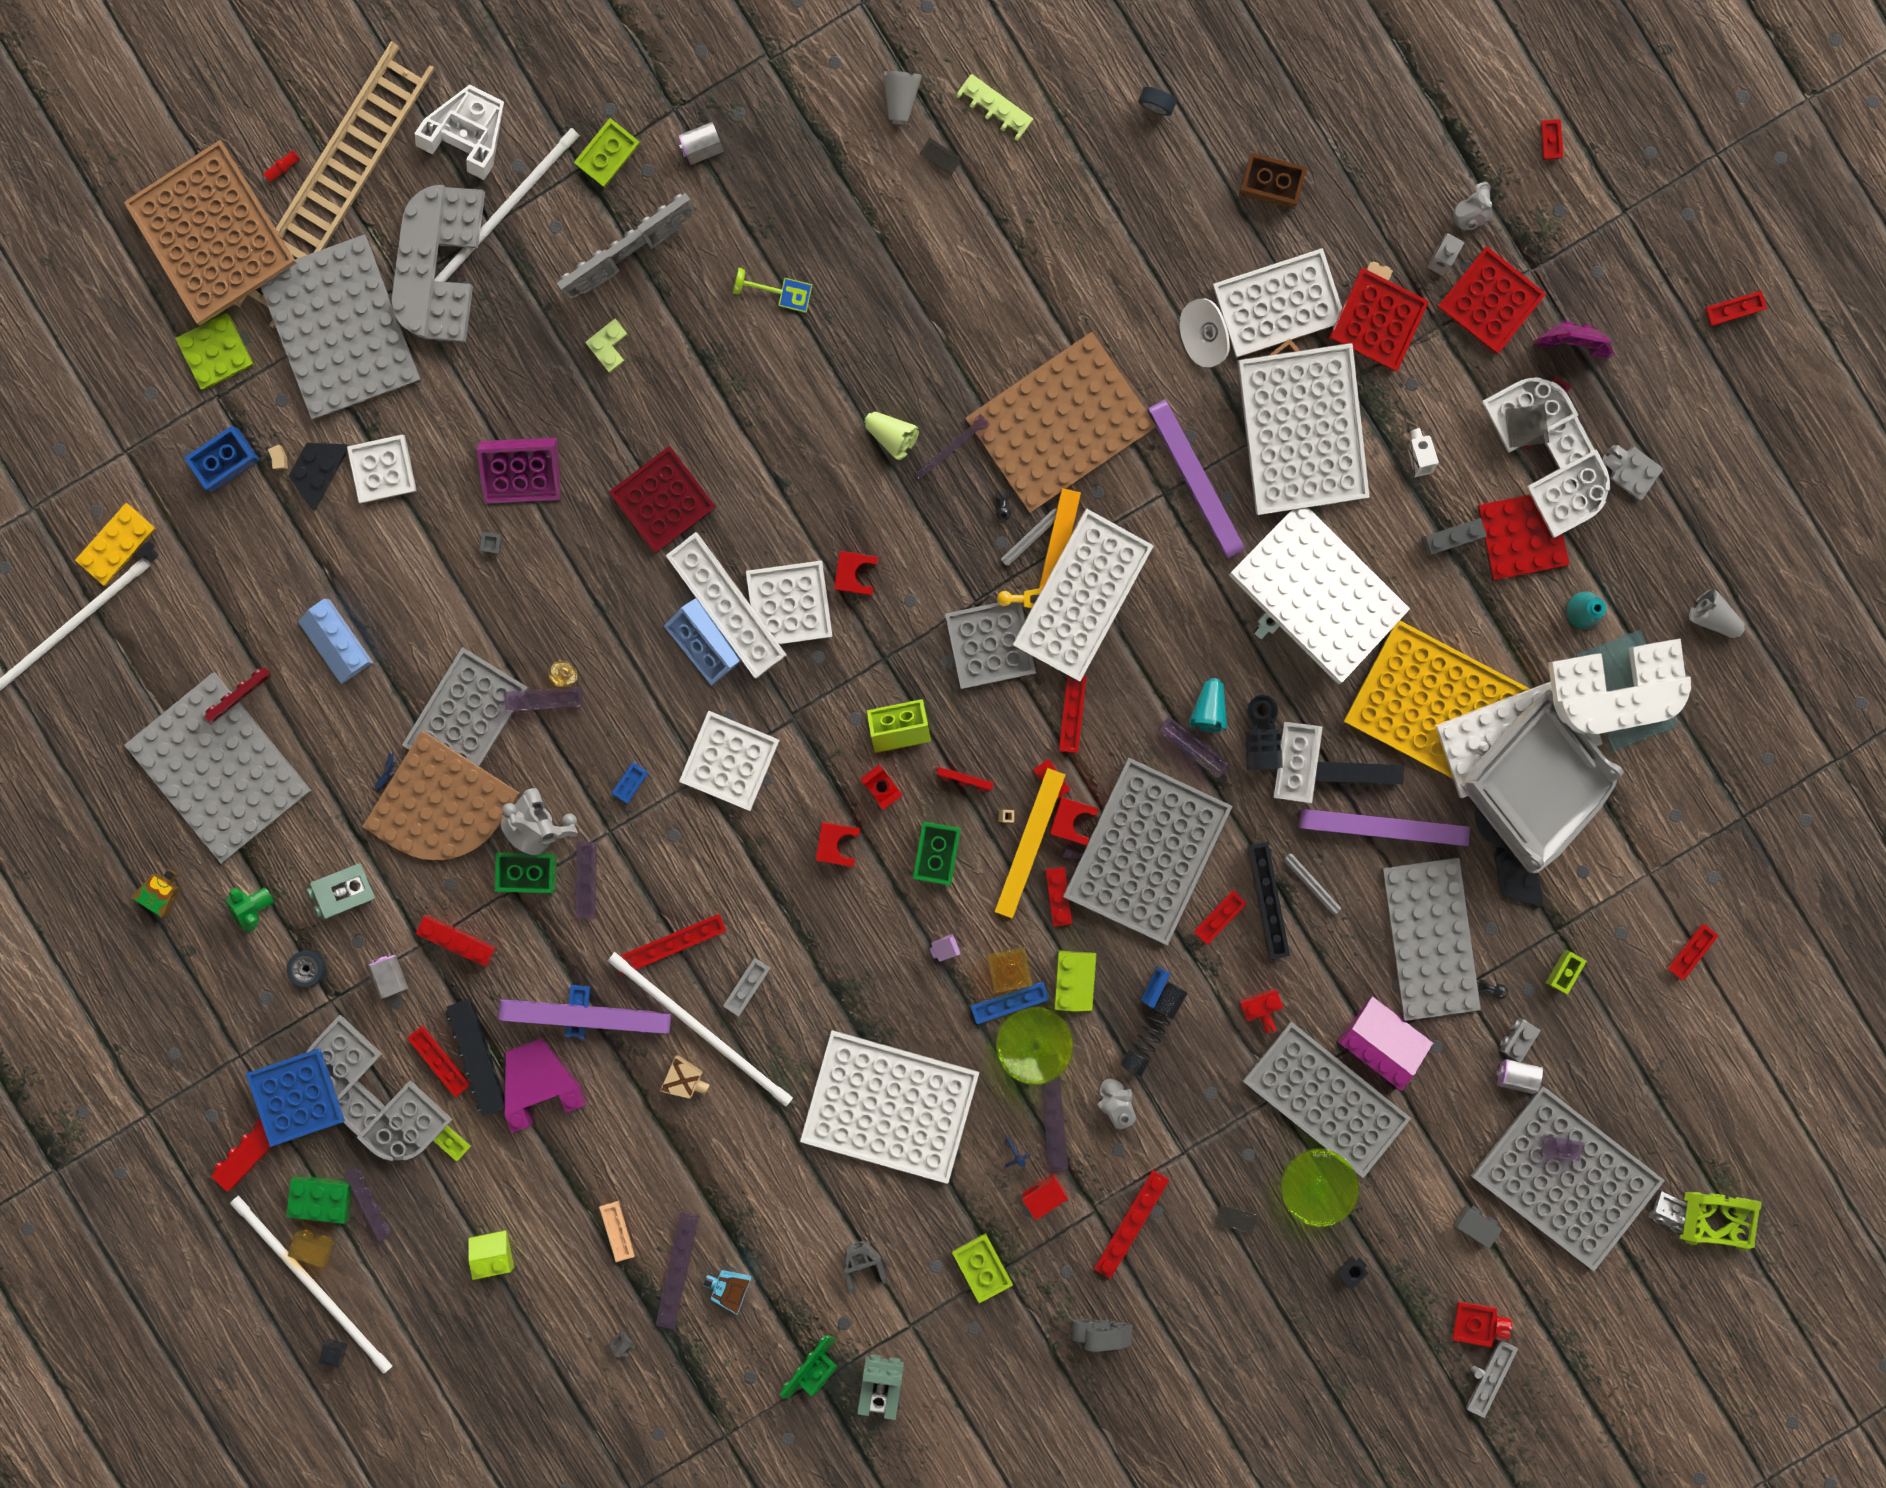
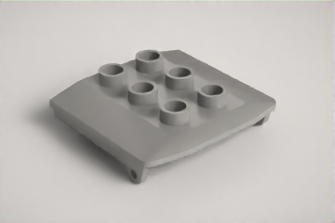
(1541, 784)

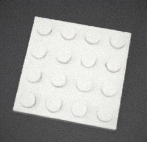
(791, 601)
(729, 760)

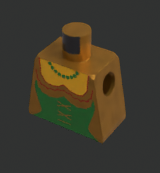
(158, 893)

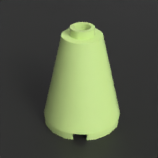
(892, 433)

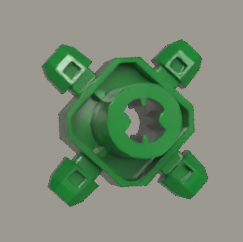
(245, 908)

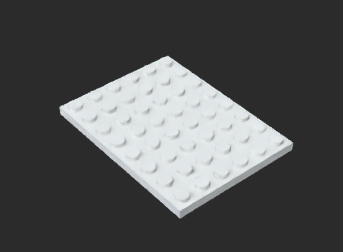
(1303, 428)
(1319, 592)
(889, 1106)

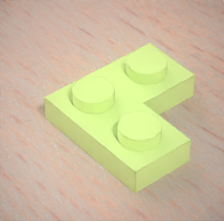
(603, 343)

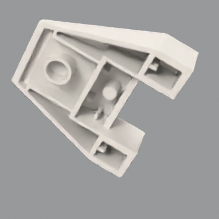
(467, 122)

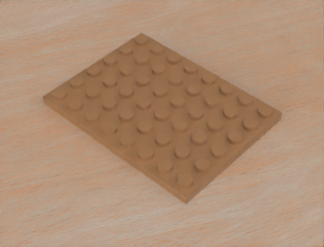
(210, 233)
(1061, 422)

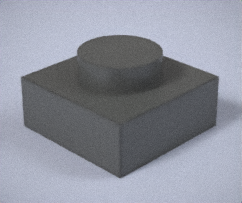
(490, 542)

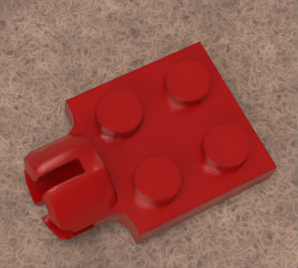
(1480, 1324)

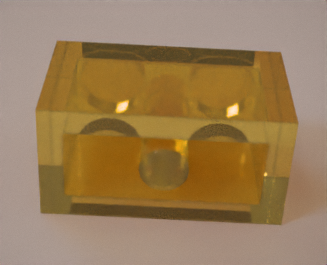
(311, 1248)

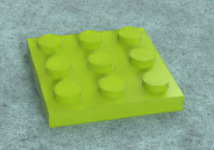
(214, 351)

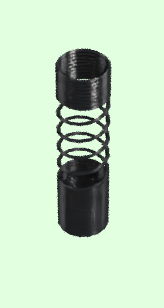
(1168, 1005)

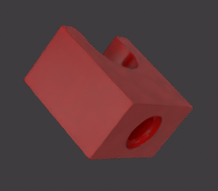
(847, 569)
(883, 798)
(1064, 818)
(828, 843)
(1044, 1196)

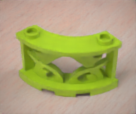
(1697, 1204)

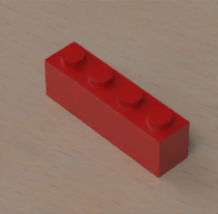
(456, 940)
(242, 1159)

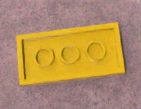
(115, 544)

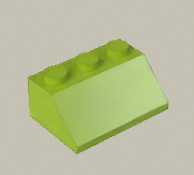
(898, 726)
(1074, 981)

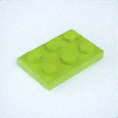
(607, 153)
(982, 1268)

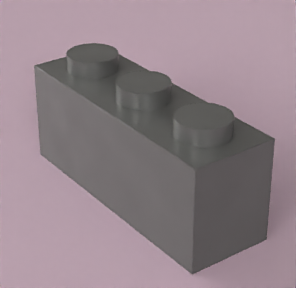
(1454, 537)

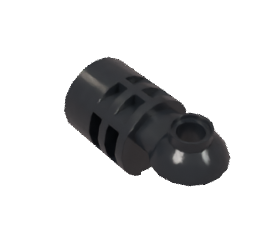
(1264, 741)

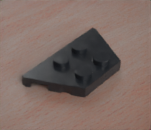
(316, 470)
(1516, 880)

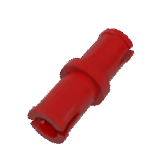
(281, 166)

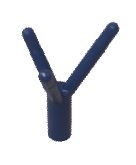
(387, 774)
(1018, 1158)

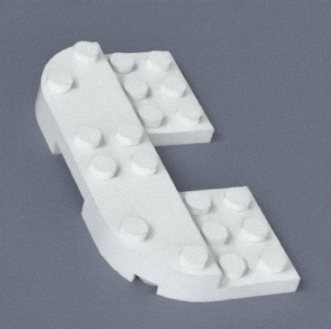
(1582, 481)
(1657, 692)

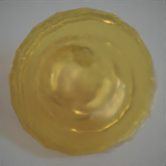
(563, 674)

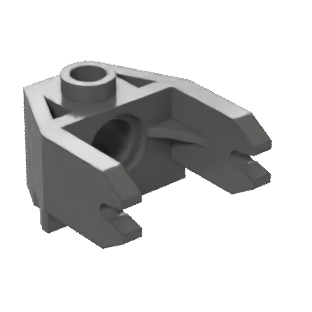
(858, 1257)

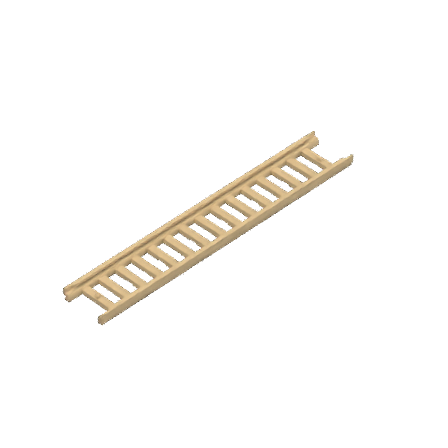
(336, 143)

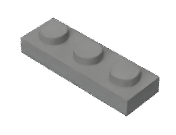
(746, 987)

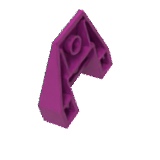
(535, 1076)

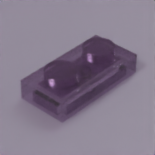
(1561, 1148)

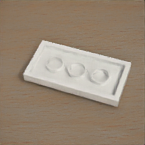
(1300, 759)

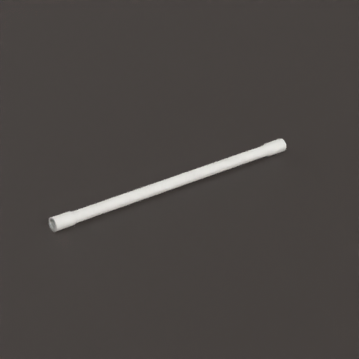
(565, 142)
(134, 571)
(777, 1092)
(244, 1211)

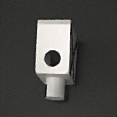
(1422, 454)

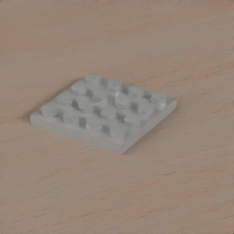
(984, 642)

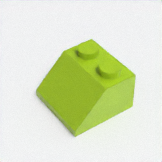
(490, 1255)

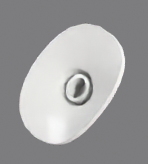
(1204, 333)

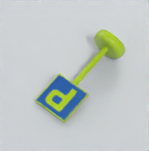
(793, 295)

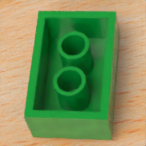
(936, 853)
(526, 872)
(319, 1199)

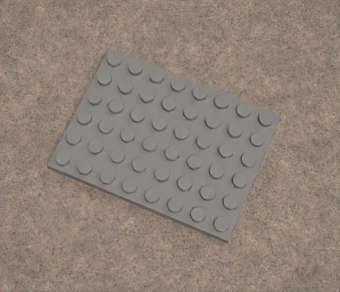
(339, 328)
(217, 775)
(1147, 851)
(1573, 1202)

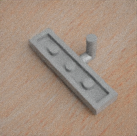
(1491, 1378)

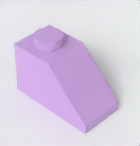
(945, 948)

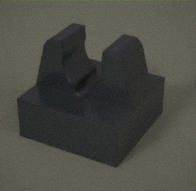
(147, 550)

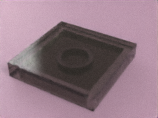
(1526, 426)

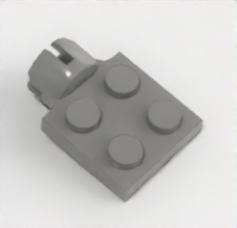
(1632, 470)

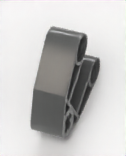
(1102, 1334)

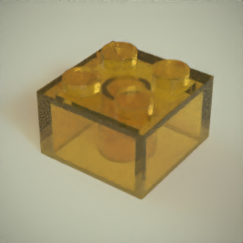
(1009, 969)

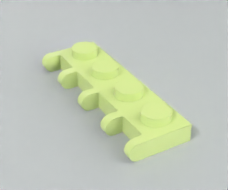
(995, 105)

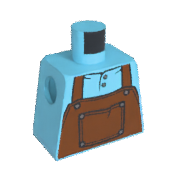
(728, 1289)

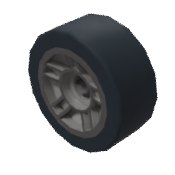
(1157, 101)
(302, 977)

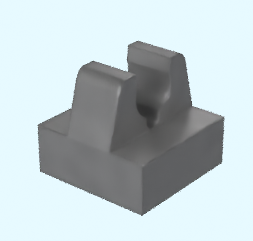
(621, 1344)

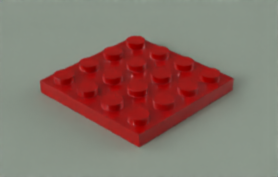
(1491, 300)
(1379, 319)
(1519, 538)

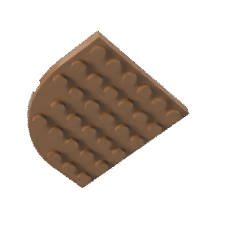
(439, 803)

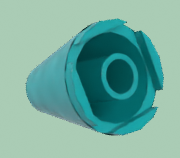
(1585, 610)
(1210, 708)

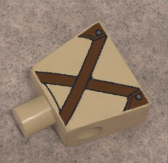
(684, 1079)

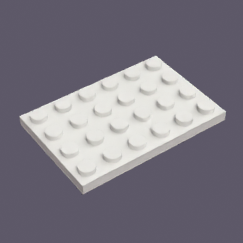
(1278, 302)

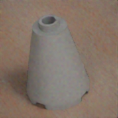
(900, 94)
(1716, 615)

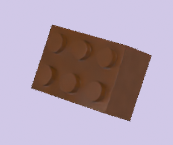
(1272, 181)

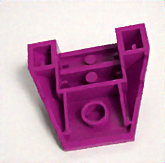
(1582, 336)

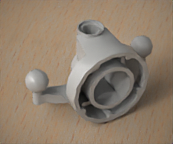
(531, 825)

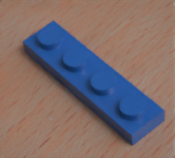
(1009, 1002)

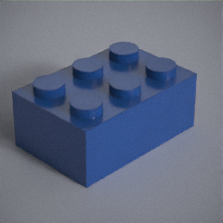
(221, 459)

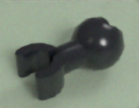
(1003, 510)
(1496, 990)

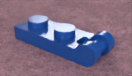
(578, 996)

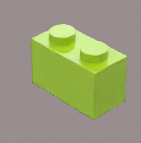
(1566, 971)

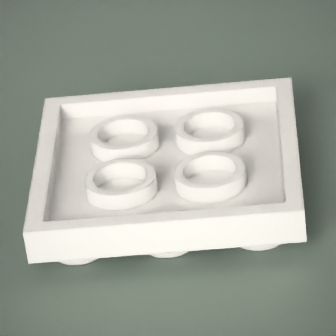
(381, 469)

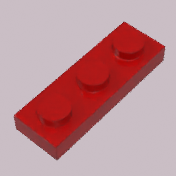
(1735, 308)
(964, 780)
(1059, 905)
(1220, 917)
(1692, 951)

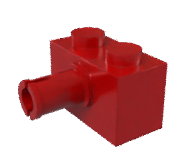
(1261, 1007)

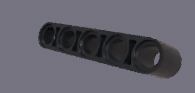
(1360, 772)

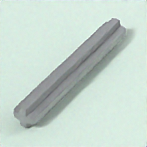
(1029, 538)
(1312, 884)

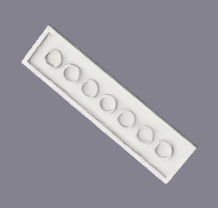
(726, 605)

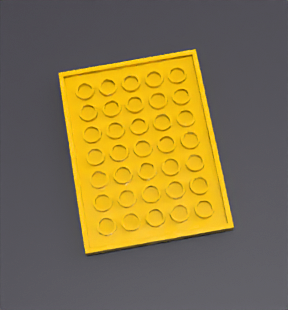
(1418, 686)

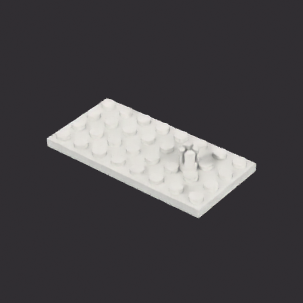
(1082, 595)
(1474, 733)

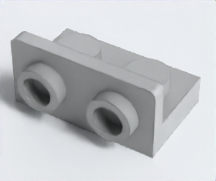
(1519, 1039)
(1669, 1212)

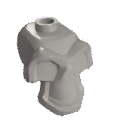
(1474, 210)
(1117, 1103)

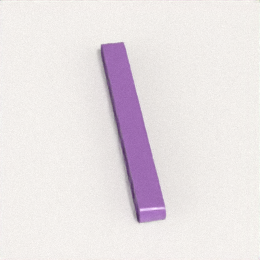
(1196, 479)
(1384, 827)
(584, 1017)

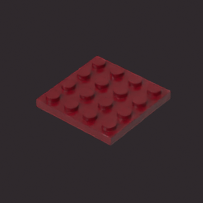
(662, 499)

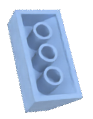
(334, 640)
(702, 641)

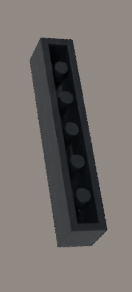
(1268, 900)
(477, 1057)

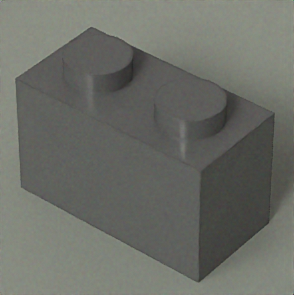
(1477, 1226)

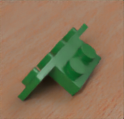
(814, 1371)

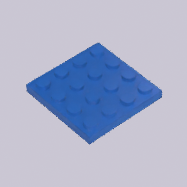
(295, 1097)

